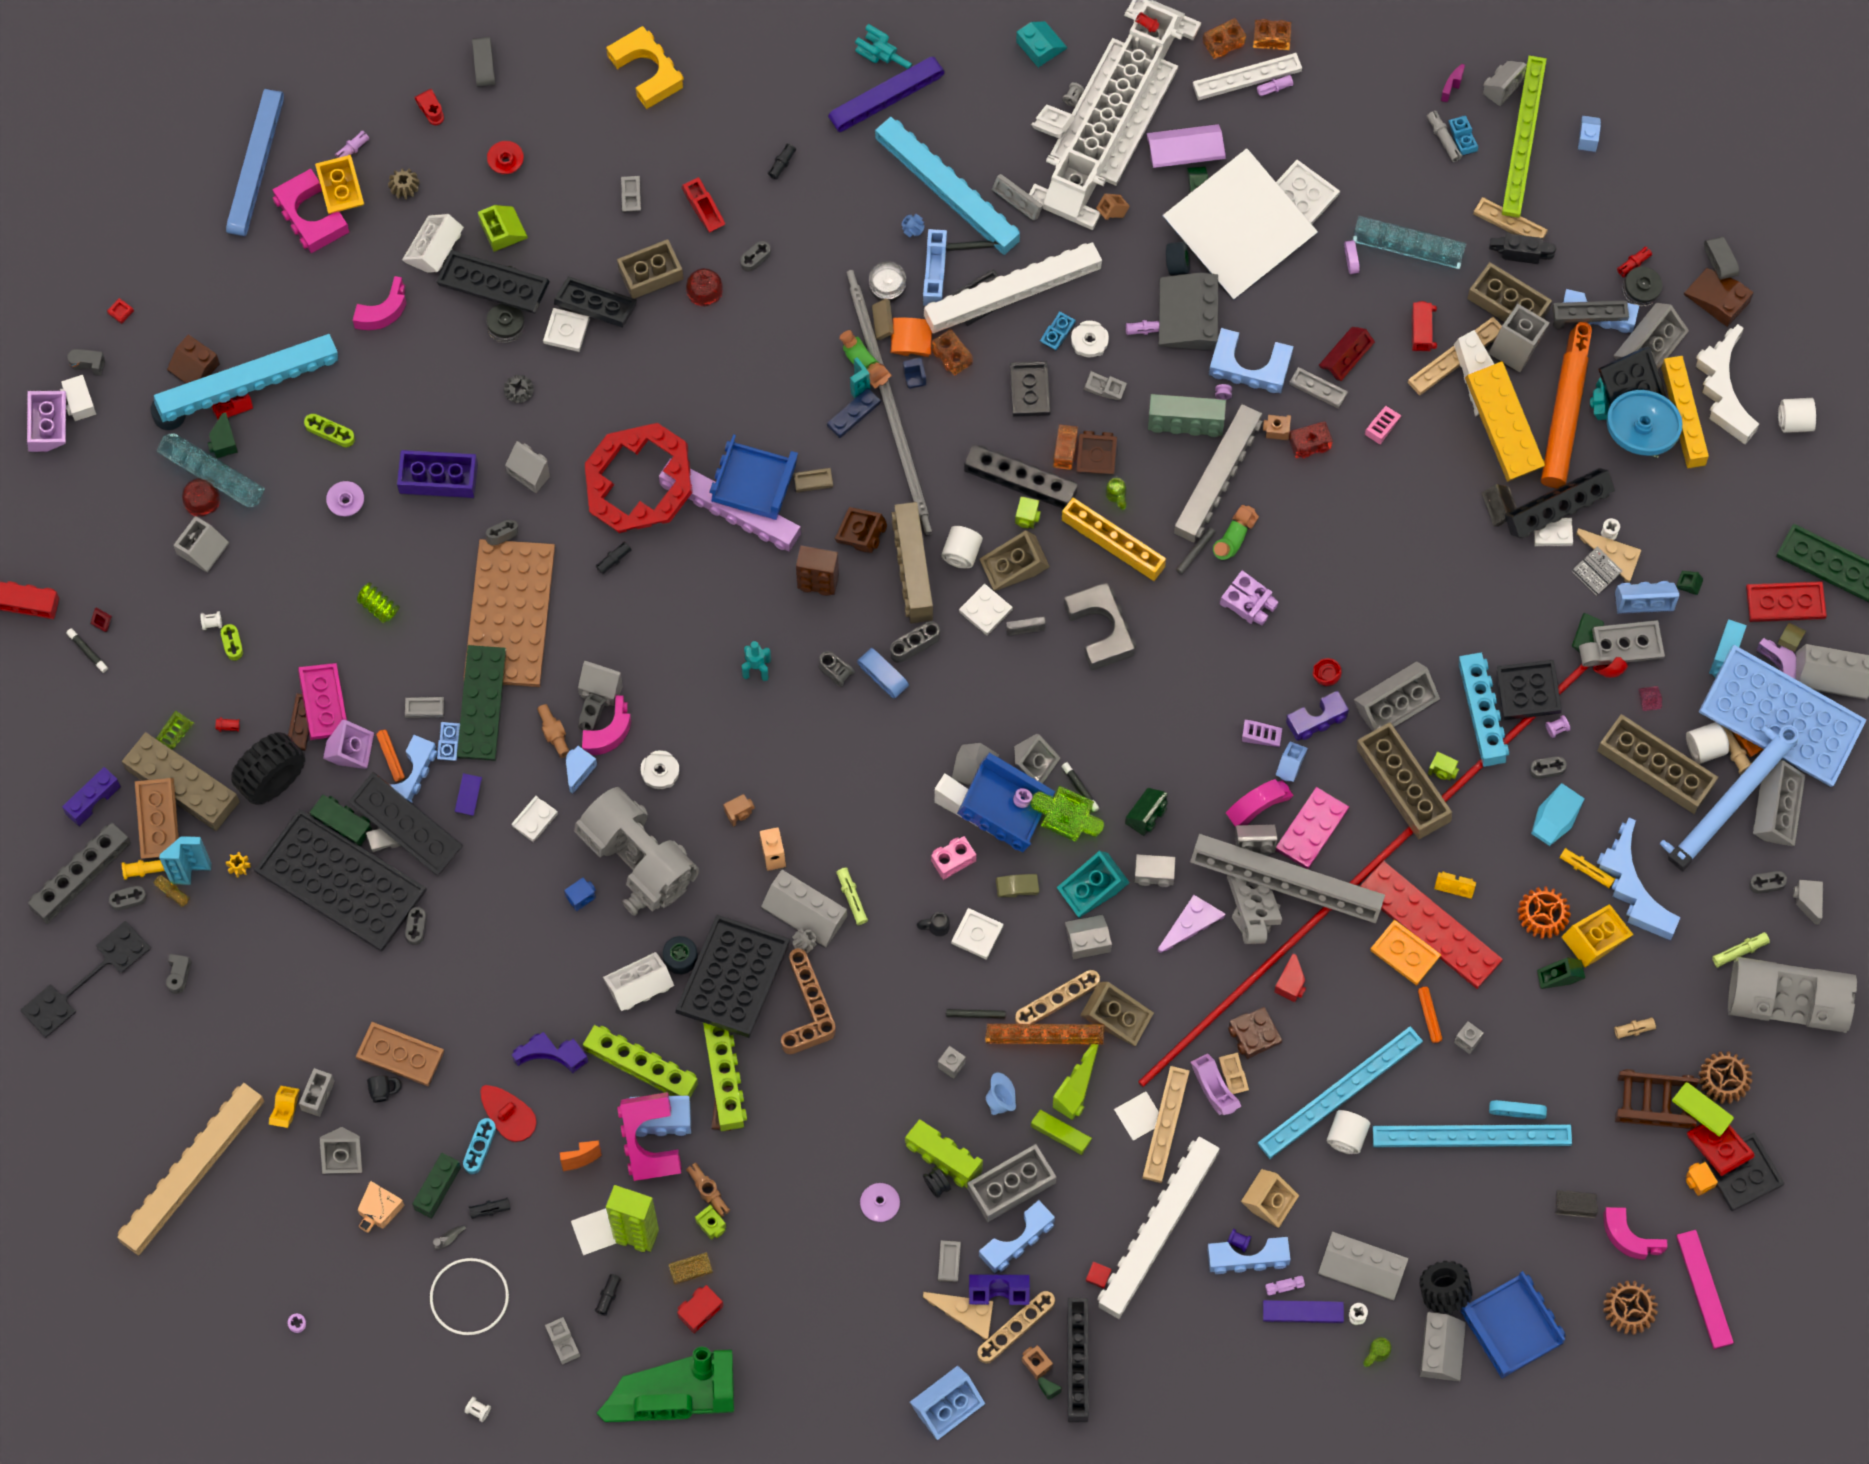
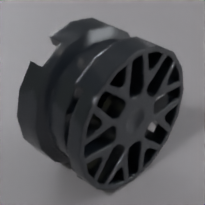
(937, 1182)

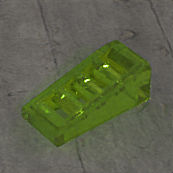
(168, 727)

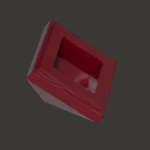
(101, 619)

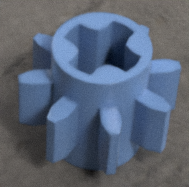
(913, 225)

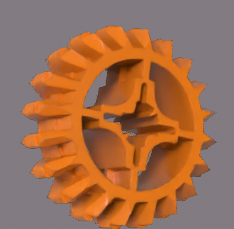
(1550, 926)

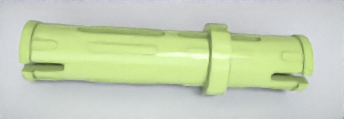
(848, 887)
(1746, 947)

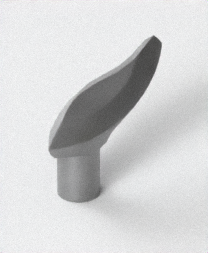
(447, 1238)

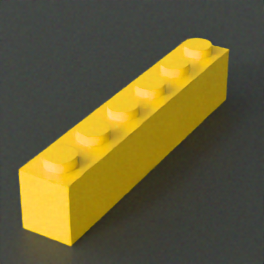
(1681, 396)
(1113, 539)

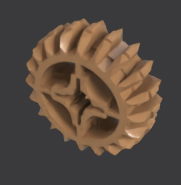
(1732, 1080)
(1637, 1311)

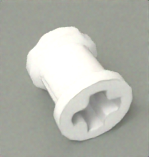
(1610, 531)
(211, 620)
(1361, 1318)
(477, 1409)

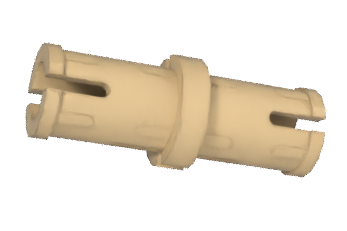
(1635, 1028)

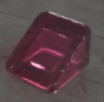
(1650, 698)

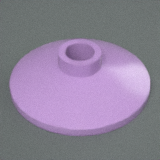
(345, 491)
(880, 1211)

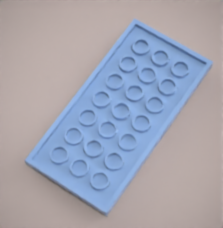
(1757, 695)

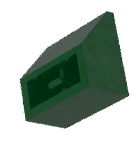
(1147, 810)

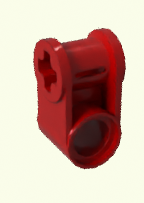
(430, 106)

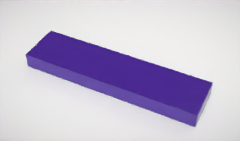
(1303, 1311)

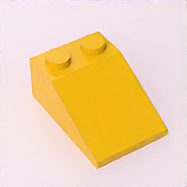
(339, 184)
(1597, 935)

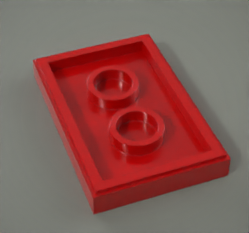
(1722, 1152)

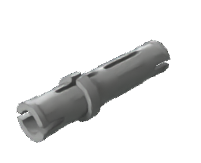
(1441, 131)

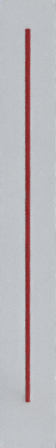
(1324, 911)

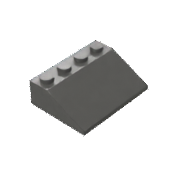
(1188, 311)

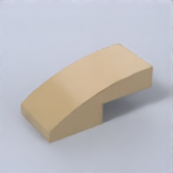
(1233, 1073)

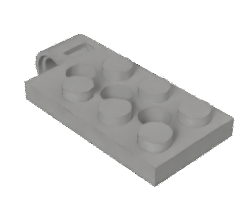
(1593, 654)
(1252, 925)

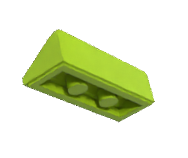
(1703, 1109)
(1060, 1132)

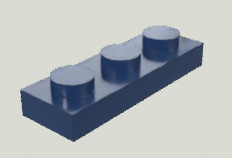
(853, 413)

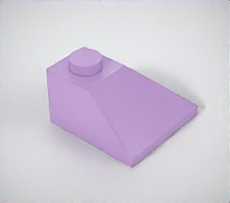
(349, 745)

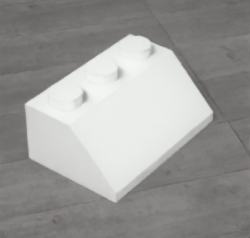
(433, 243)
(639, 981)

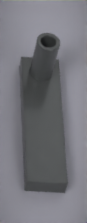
(1589, 312)

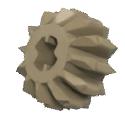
(400, 189)

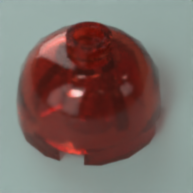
(704, 287)
(200, 497)

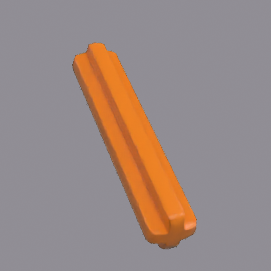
(390, 756)
(1430, 1015)

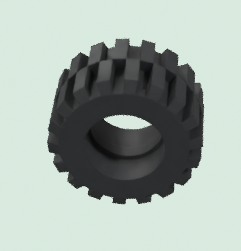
(1446, 1287)

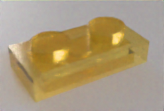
(690, 1268)

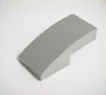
(631, 193)
(1105, 387)
(379, 840)
(562, 1340)

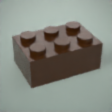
(817, 570)

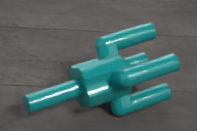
(880, 49)
(756, 659)

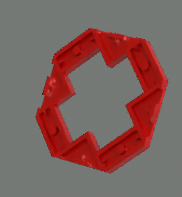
(635, 440)

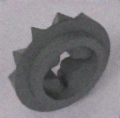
(521, 395)

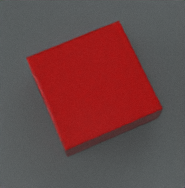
(120, 311)
(1098, 1275)

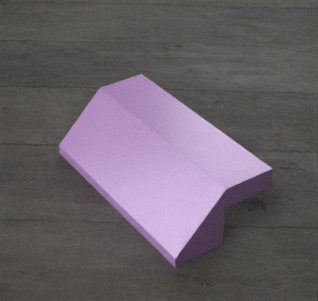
(1186, 146)

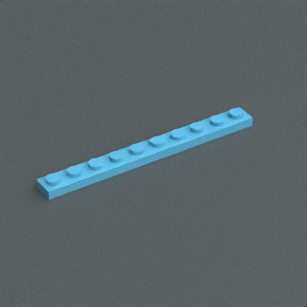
(1340, 1092)
(1472, 1135)

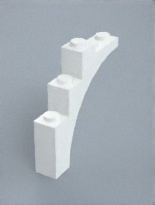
(1726, 410)

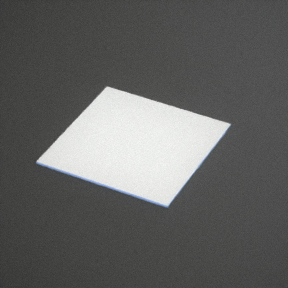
(1240, 223)

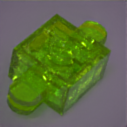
(1067, 806)

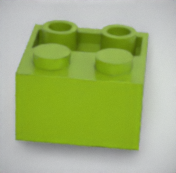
(501, 226)

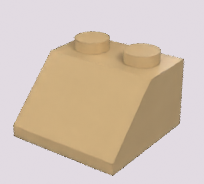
(1270, 1197)

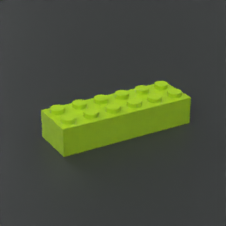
(632, 1218)

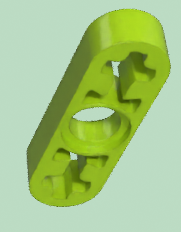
(331, 437)

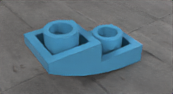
(1462, 135)
(1058, 331)

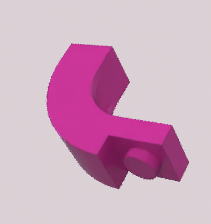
(383, 314)
(612, 736)
(1257, 801)
(1625, 1240)

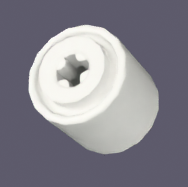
(1797, 415)
(961, 547)
(1707, 742)
(1348, 1132)

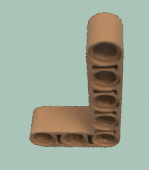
(813, 1004)

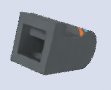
(86, 359)
(591, 712)
(179, 974)

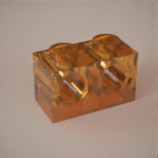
(1222, 35)
(1272, 39)
(956, 350)
(1065, 446)

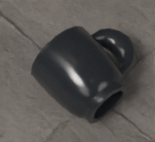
(937, 924)
(380, 1089)

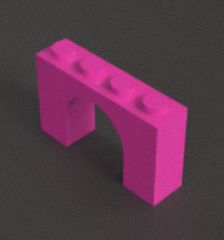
(312, 233)
(645, 1163)

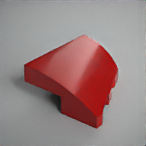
(233, 406)

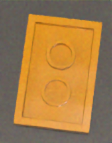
(1405, 952)

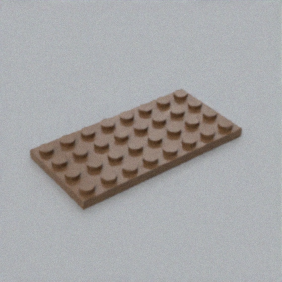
(513, 605)

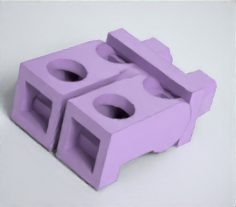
(1248, 599)

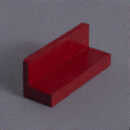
(1347, 352)

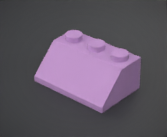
(46, 420)

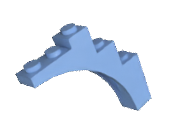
(1643, 909)

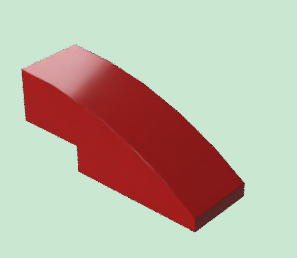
(703, 204)

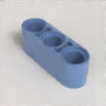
(882, 673)

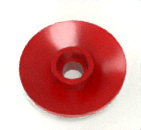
(505, 150)

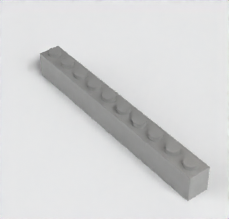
(1287, 878)

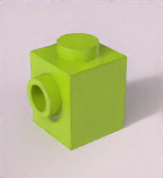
(1027, 512)

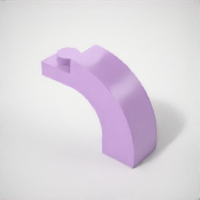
(1782, 657)
(1213, 1085)

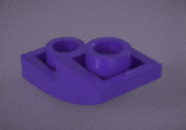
(468, 794)

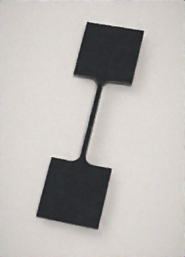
(51, 1009)

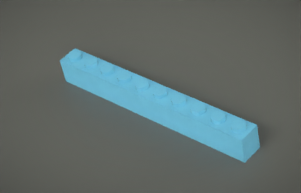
(947, 185)
(246, 378)

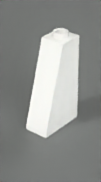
(950, 794)

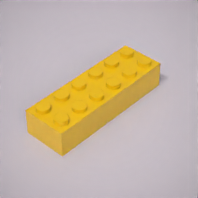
(1504, 421)

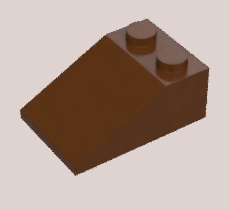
(1720, 298)

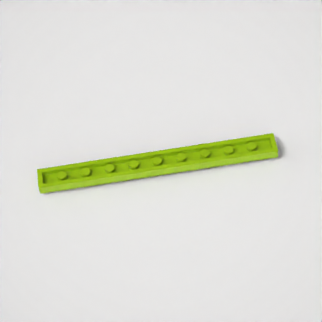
(1524, 136)

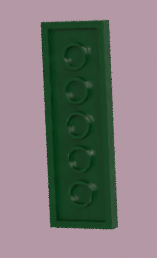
(1826, 561)
(481, 702)

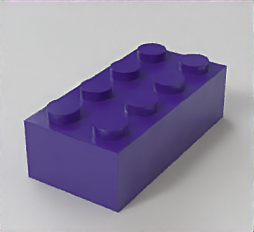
(437, 473)

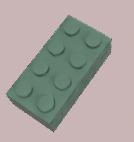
(1186, 415)

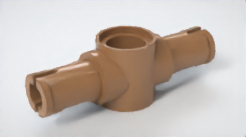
(553, 730)
(702, 1182)

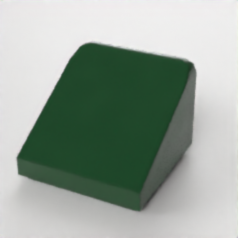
(1690, 582)
(1049, 1389)

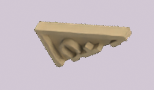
(1621, 554)
(958, 1308)

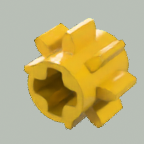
(241, 869)

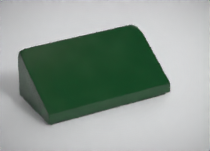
(1584, 632)

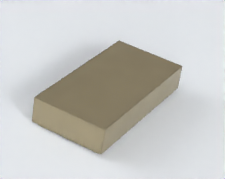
(882, 319)
(813, 480)

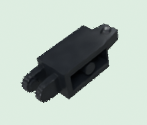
(1522, 248)

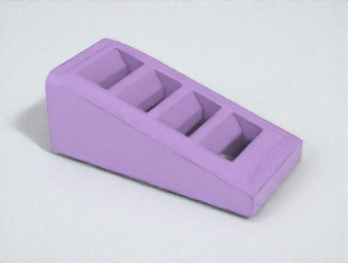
(1246, 737)

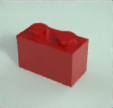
(700, 1308)

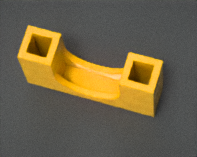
(642, 45)

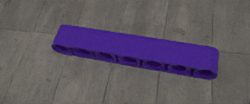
(886, 94)

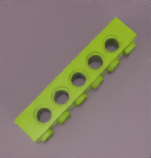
(601, 1034)
(727, 1119)

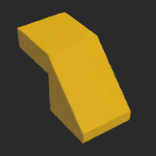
(285, 1106)

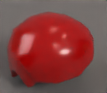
(1327, 672)

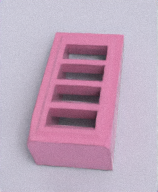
(1379, 437)

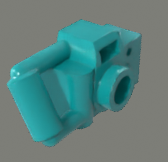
(1600, 401)

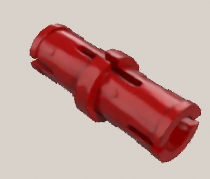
(1634, 261)

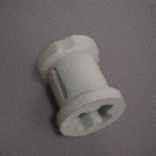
(1075, 88)

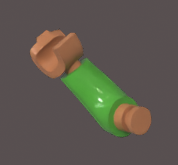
(855, 348)
(1235, 534)

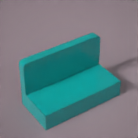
(861, 379)

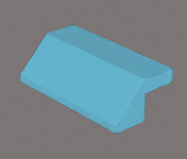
(183, 857)

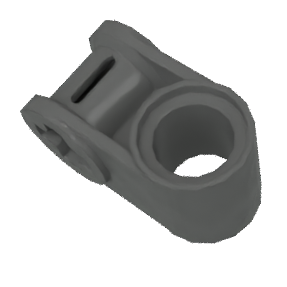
(838, 670)

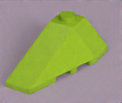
(1072, 1092)

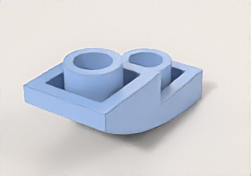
(448, 741)

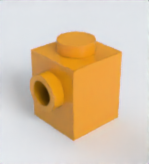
(1700, 1178)

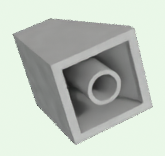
(1518, 338)

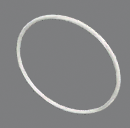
(459, 1261)

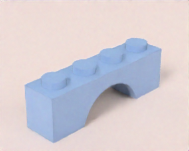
(935, 266)
(1622, 326)
(420, 753)
(999, 1253)
(1224, 1258)

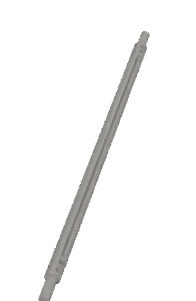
(890, 405)

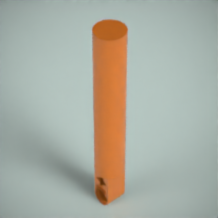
(1567, 407)

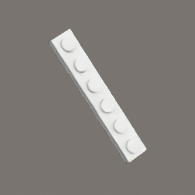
(1247, 76)

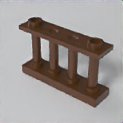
(1646, 1115)

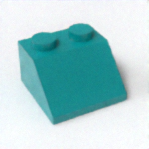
(1039, 42)

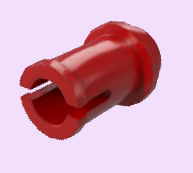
(1147, 22)
(227, 724)

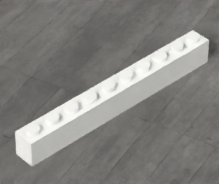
(1012, 287)
(1158, 1228)

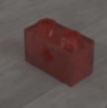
(1310, 440)

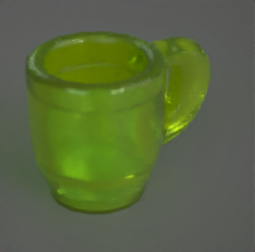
(1116, 492)
(1378, 1351)

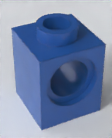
(580, 893)

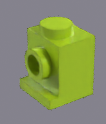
(1444, 767)
(714, 1230)

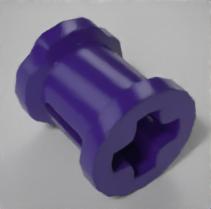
(1239, 1240)

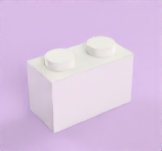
(78, 398)

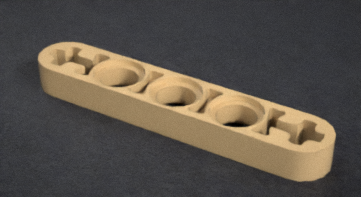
(1064, 992)
(1012, 1336)

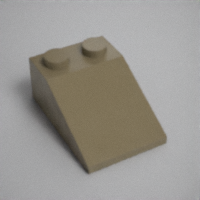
(1014, 561)
(1118, 1012)

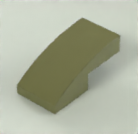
(1791, 637)
(1017, 885)

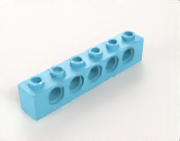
(1489, 753)

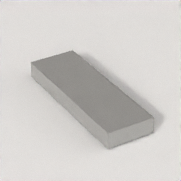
(1017, 197)
(1318, 388)

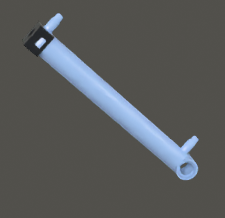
(1684, 853)

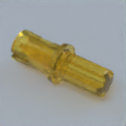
(171, 891)

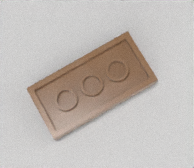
(156, 816)
(400, 1054)

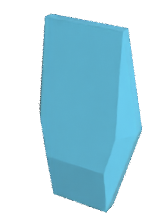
(1557, 814)

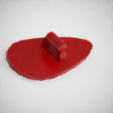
(511, 1115)

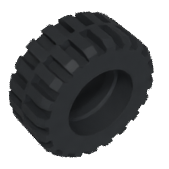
(268, 768)

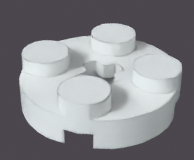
(1086, 348)
(652, 762)

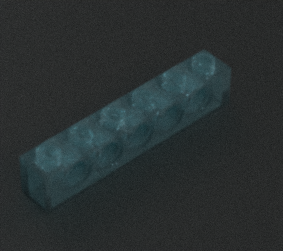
(1409, 242)
(210, 470)

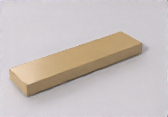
(1493, 213)

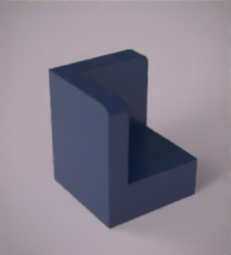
(914, 373)

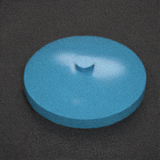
(1644, 422)

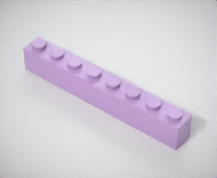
(780, 531)

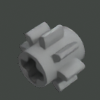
(804, 940)

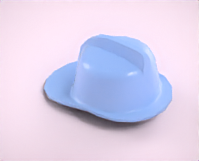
(1001, 1094)

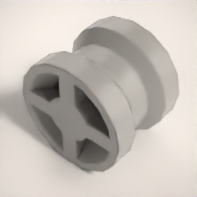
(633, 904)

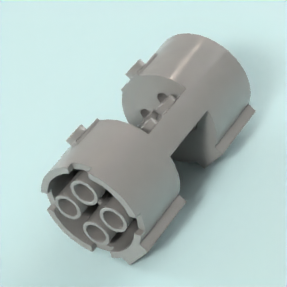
(616, 826)
(1792, 994)

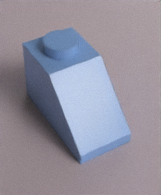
(1589, 133)
(1291, 761)
(579, 766)

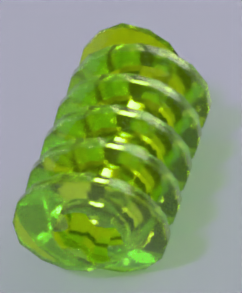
(376, 604)

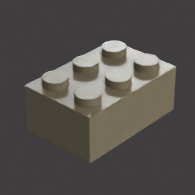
(650, 269)

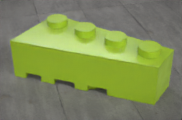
(943, 1154)

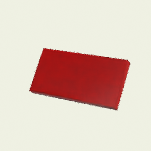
(1786, 601)

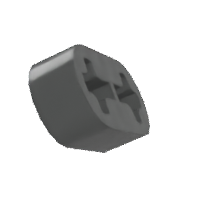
(752, 254)
(501, 532)
(1547, 763)
(1768, 886)
(125, 894)
(411, 925)

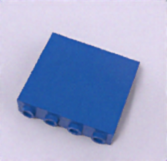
(752, 479)
(991, 802)
(1513, 1325)

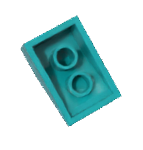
(1093, 883)

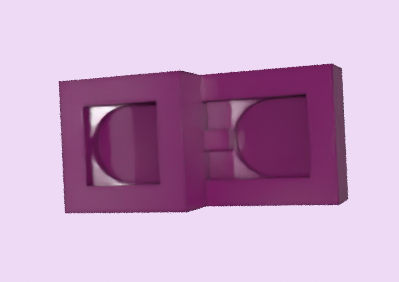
(1453, 81)

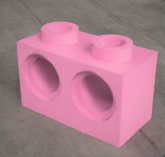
(956, 861)

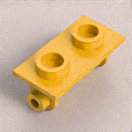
(1462, 887)

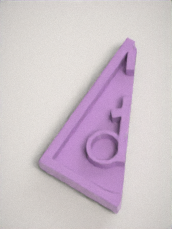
(1195, 917)

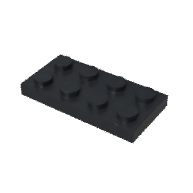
(595, 302)

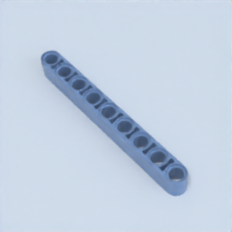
(255, 162)

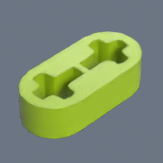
(235, 641)

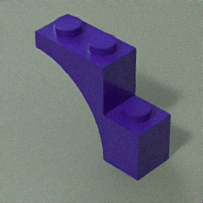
(541, 1047)

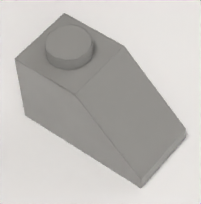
(1810, 899)

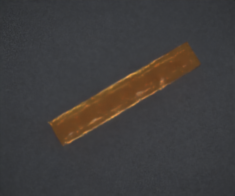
(1045, 1033)

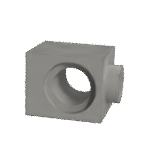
(1468, 1037)
(951, 1062)

